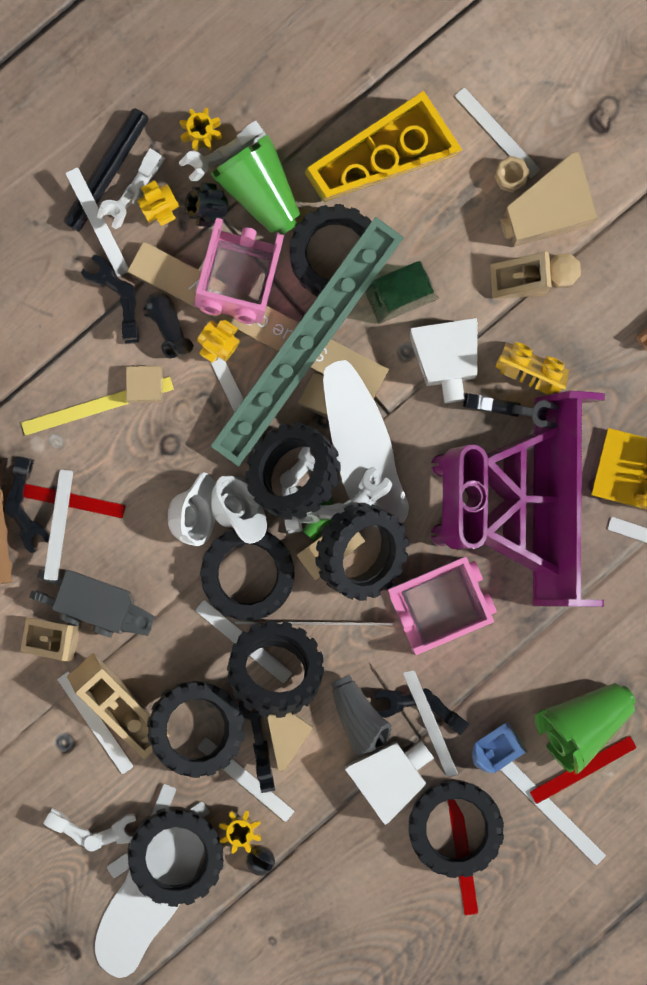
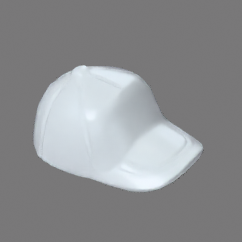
(237, 509)
(191, 512)

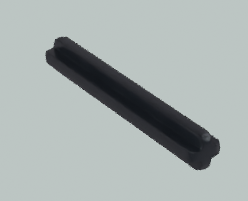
(108, 165)

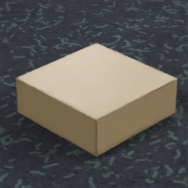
(144, 384)

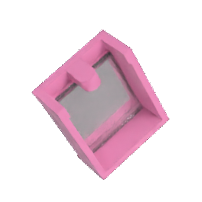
(237, 274)
(442, 605)

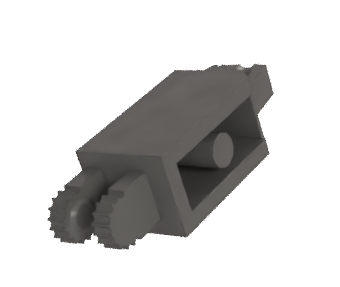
(96, 603)

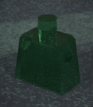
(401, 292)

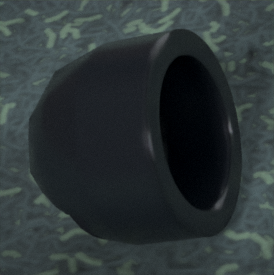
(264, 854)

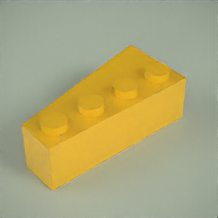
(391, 147)

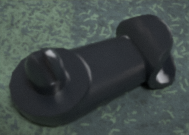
(162, 311)

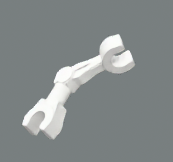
(201, 163)
(149, 167)
(290, 480)
(367, 492)
(91, 841)

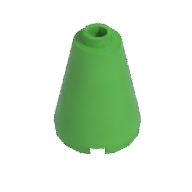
(260, 185)
(585, 724)

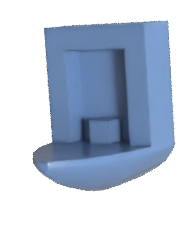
(497, 749)

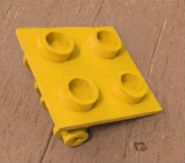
(550, 371)
(622, 469)

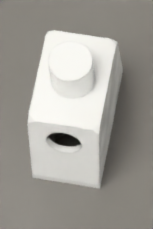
(447, 355)
(390, 777)

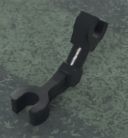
(125, 290)
(511, 408)
(15, 509)
(400, 701)
(261, 751)

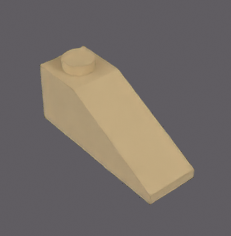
(112, 703)

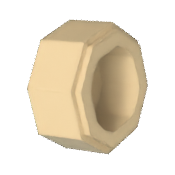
(511, 174)
(564, 270)

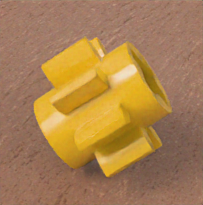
(207, 123)
(158, 203)
(218, 341)
(237, 840)

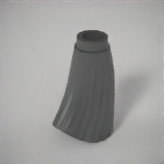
(361, 722)

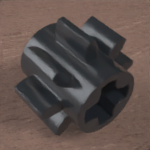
(206, 204)

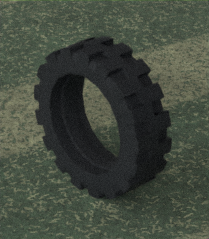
(308, 227)
(317, 487)
(335, 542)
(246, 611)
(281, 636)
(232, 729)
(482, 855)
(180, 893)

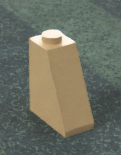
(552, 205)

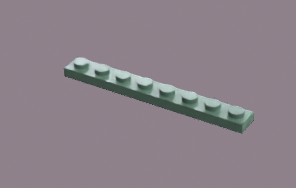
(307, 341)

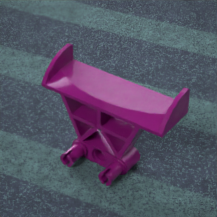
(554, 501)

